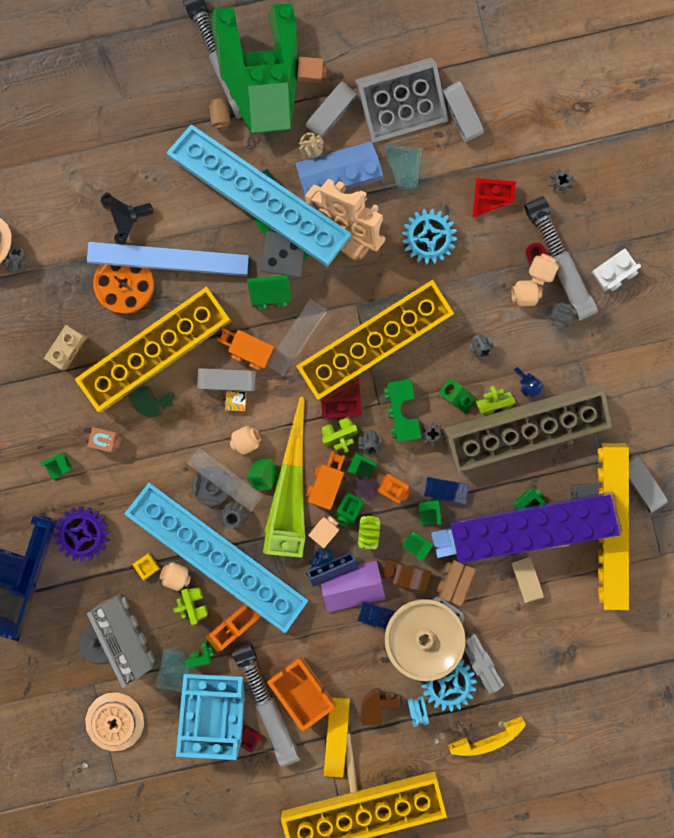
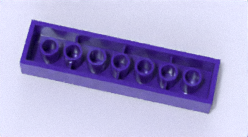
(536, 527)

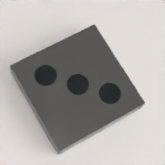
(281, 256)

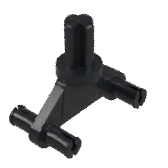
(124, 215)

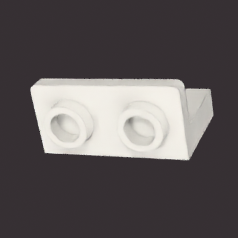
(615, 270)

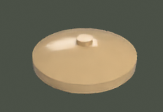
(425, 640)

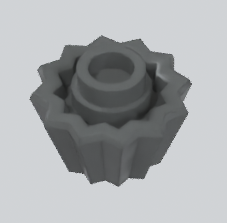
(234, 515)

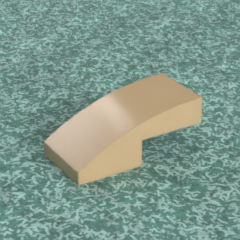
(527, 580)

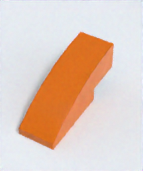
(232, 627)

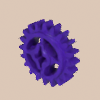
(65, 529)

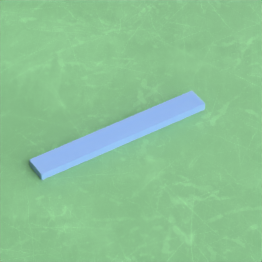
(167, 259)

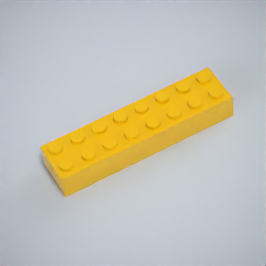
(375, 340)
(153, 350)
(615, 550)
(368, 810)

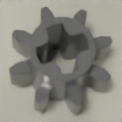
(567, 179)
(15, 259)
(561, 315)
(481, 346)
(436, 429)
(370, 442)

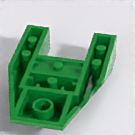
(261, 80)

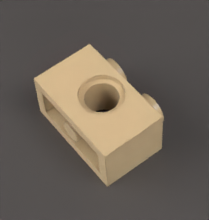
(65, 347)

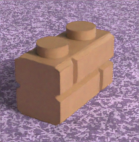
(456, 582)

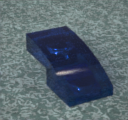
(446, 490)
(375, 615)

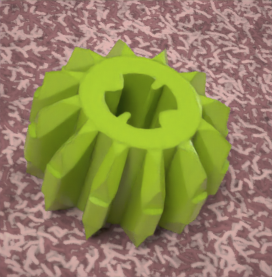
(369, 532)

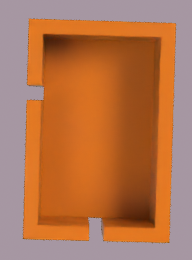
(301, 693)

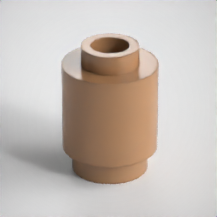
(219, 114)

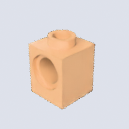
(324, 531)

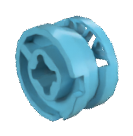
(415, 710)

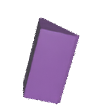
(354, 587)

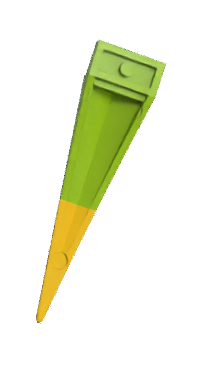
(286, 518)

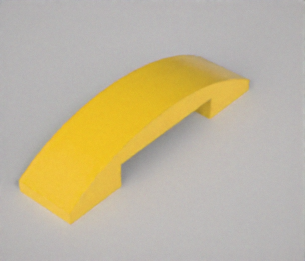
(337, 738)
(491, 743)

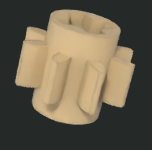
(311, 145)

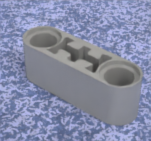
(331, 110)
(462, 111)
(226, 379)
(645, 485)

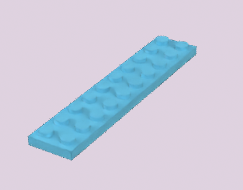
(259, 195)
(216, 557)

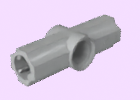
(482, 664)

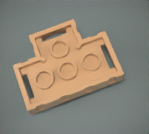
(348, 212)

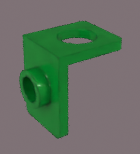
(459, 397)

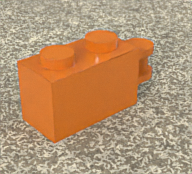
(248, 348)
(326, 483)
(393, 488)

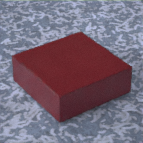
(250, 738)

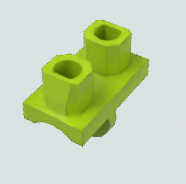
(494, 400)
(331, 437)
(194, 613)

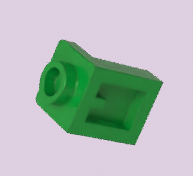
(526, 498)
(348, 509)
(197, 659)

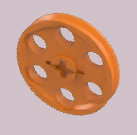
(123, 293)

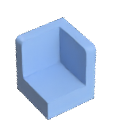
(443, 542)

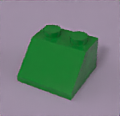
(270, 291)

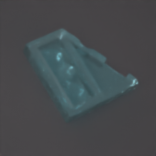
(405, 165)
(172, 670)

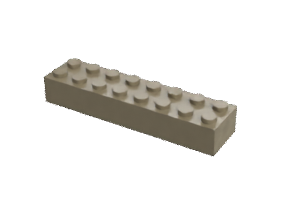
(528, 427)

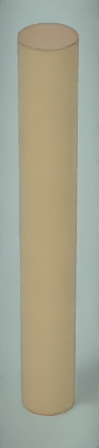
(350, 765)

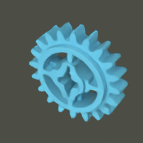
(412, 240)
(454, 688)

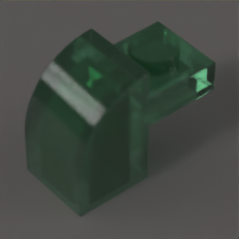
(147, 405)

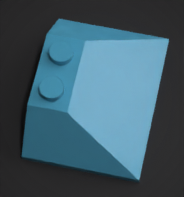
(211, 717)

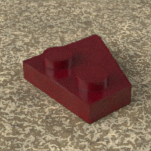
(343, 402)

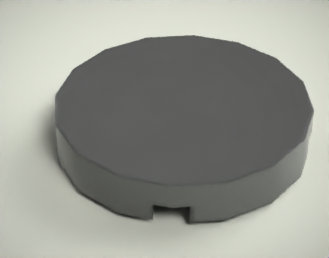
(207, 492)

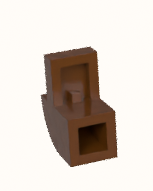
(406, 575)
(372, 705)

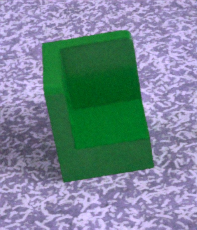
(57, 465)
(362, 466)
(263, 474)
(429, 512)
(417, 545)

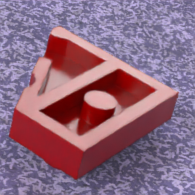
(492, 194)

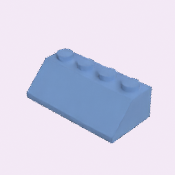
(351, 166)

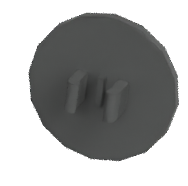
(91, 646)

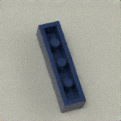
(332, 569)

